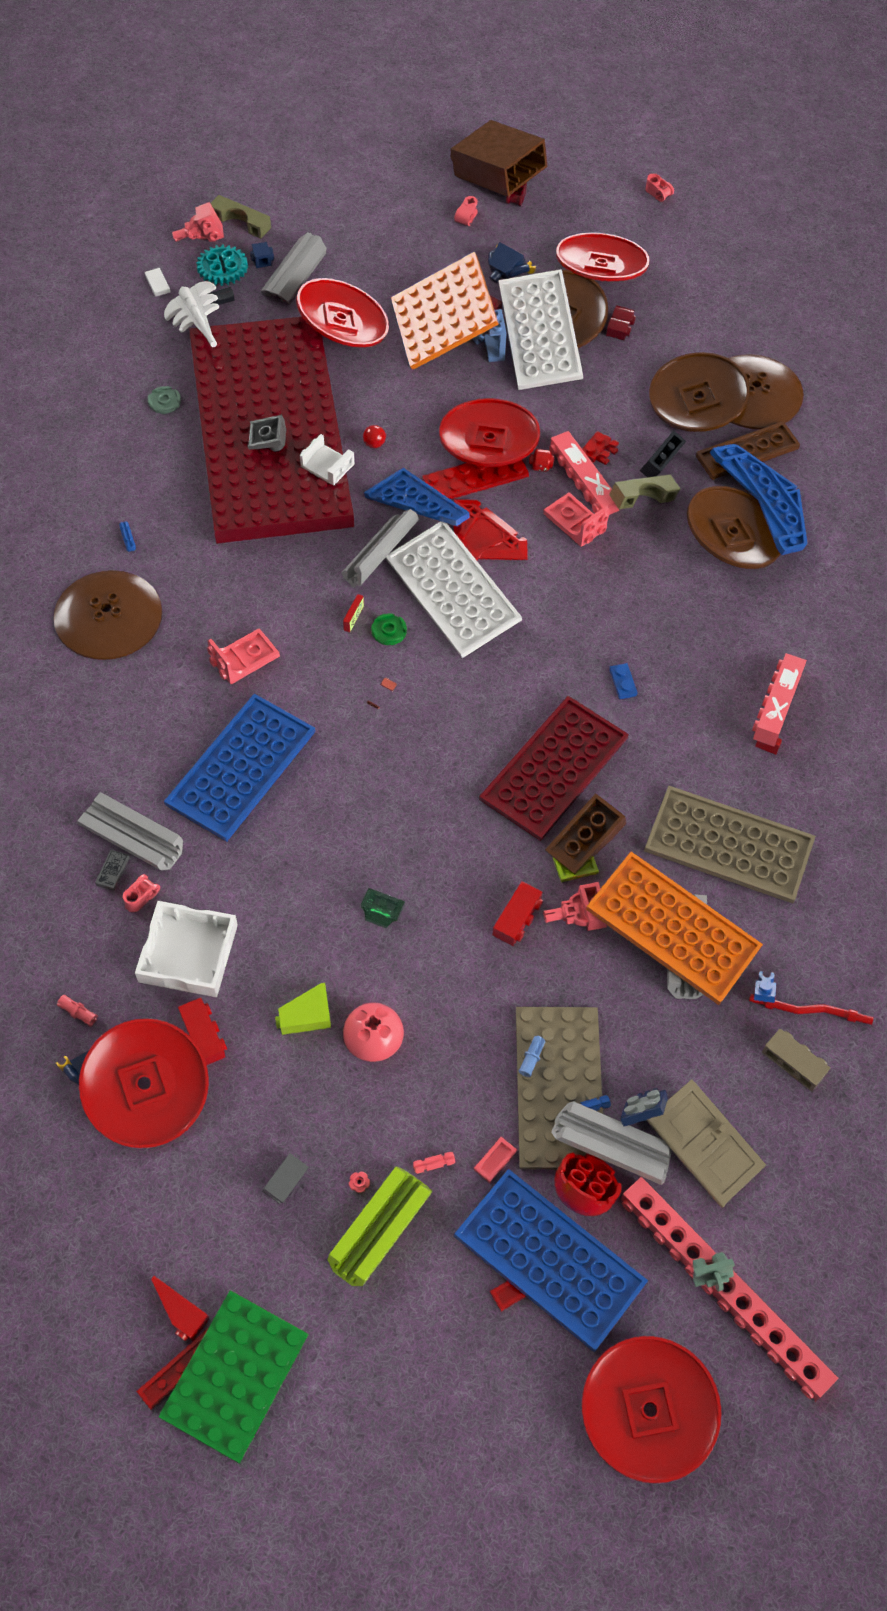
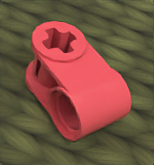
(657, 187)
(467, 211)
(142, 890)

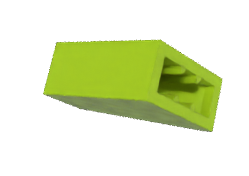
(305, 1012)

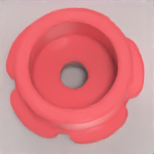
(365, 1182)

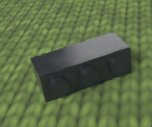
(663, 455)

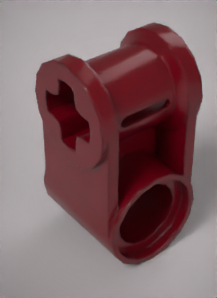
(518, 196)

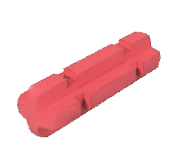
(434, 1162)

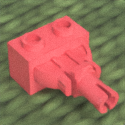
(202, 225)
(574, 909)

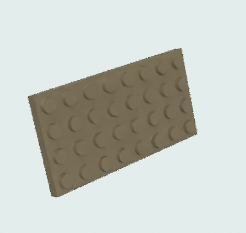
(730, 844)
(566, 1073)

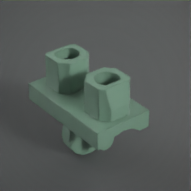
(713, 1274)

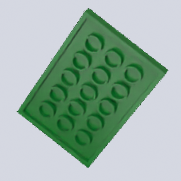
(233, 1376)

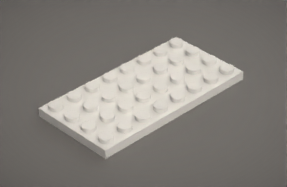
(540, 329)
(453, 588)

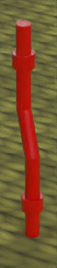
(851, 1015)

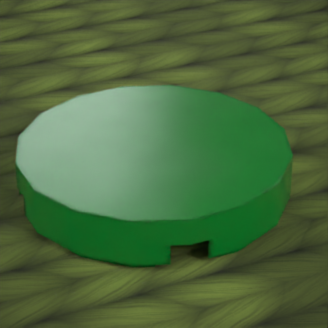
(387, 634)

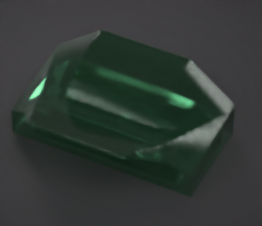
(381, 908)

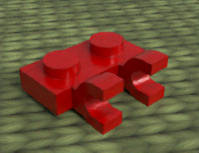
(597, 445)

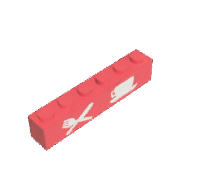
(582, 471)
(779, 700)

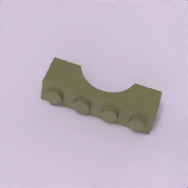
(257, 222)
(660, 488)

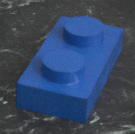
(623, 681)

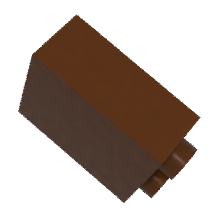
(499, 157)

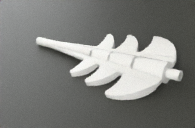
(192, 308)

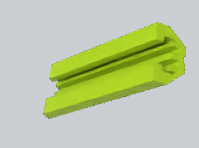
(378, 1227)

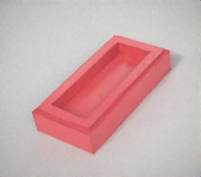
(495, 1160)

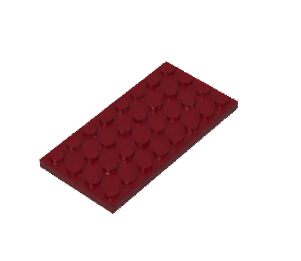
(553, 768)

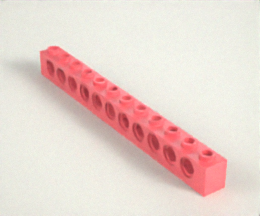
(755, 1307)

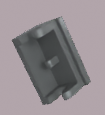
(285, 1179)

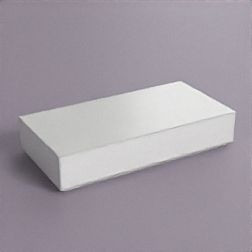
(157, 282)

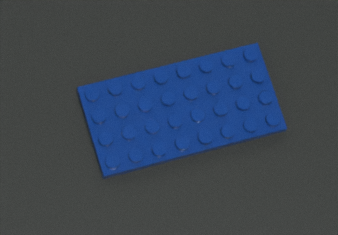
(239, 767)
(551, 1259)

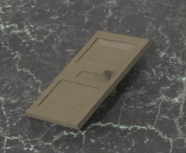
(707, 1143)

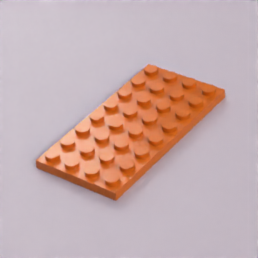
(674, 927)

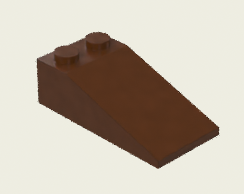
(586, 834)

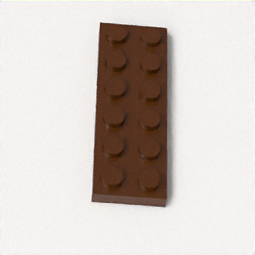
(762, 444)

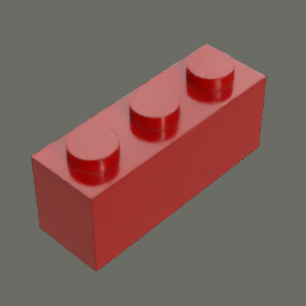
(518, 914)
(203, 1030)

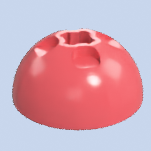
(375, 1041)

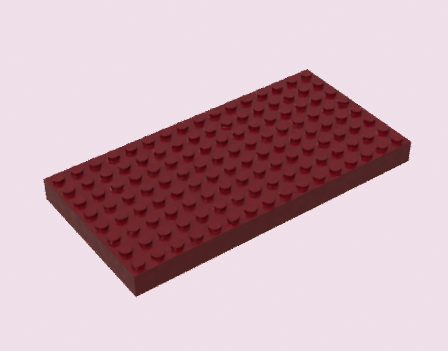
(257, 375)

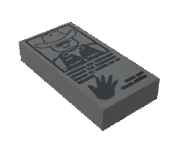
(112, 870)

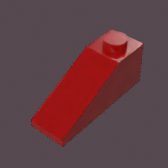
(184, 1315)

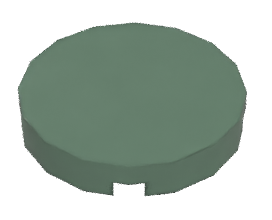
(164, 400)

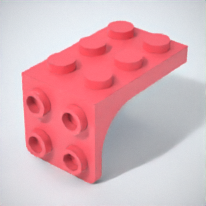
(577, 519)
(242, 656)

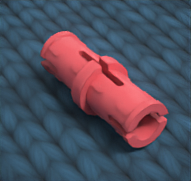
(77, 1010)

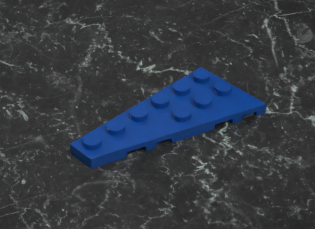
(409, 492)

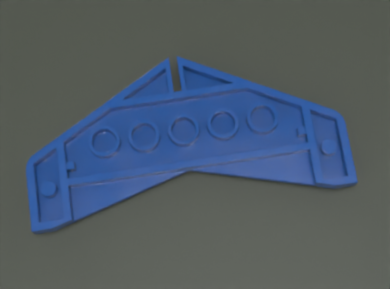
(775, 494)

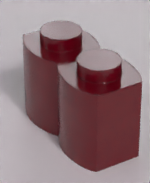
(620, 323)

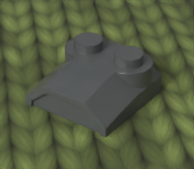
(268, 433)

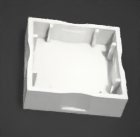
(186, 949)

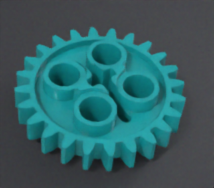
(210, 266)

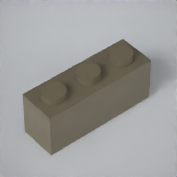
(796, 1059)

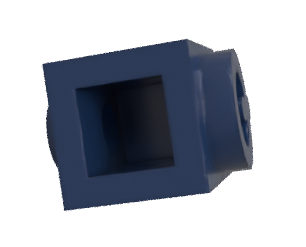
(262, 254)

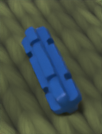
(127, 536)
(603, 1102)

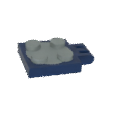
(644, 1106)

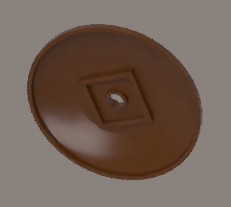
(587, 306)
(710, 375)
(777, 396)
(719, 513)
(110, 634)

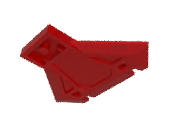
(488, 535)

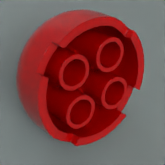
(586, 1184)

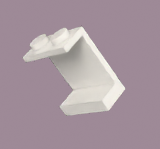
(325, 461)

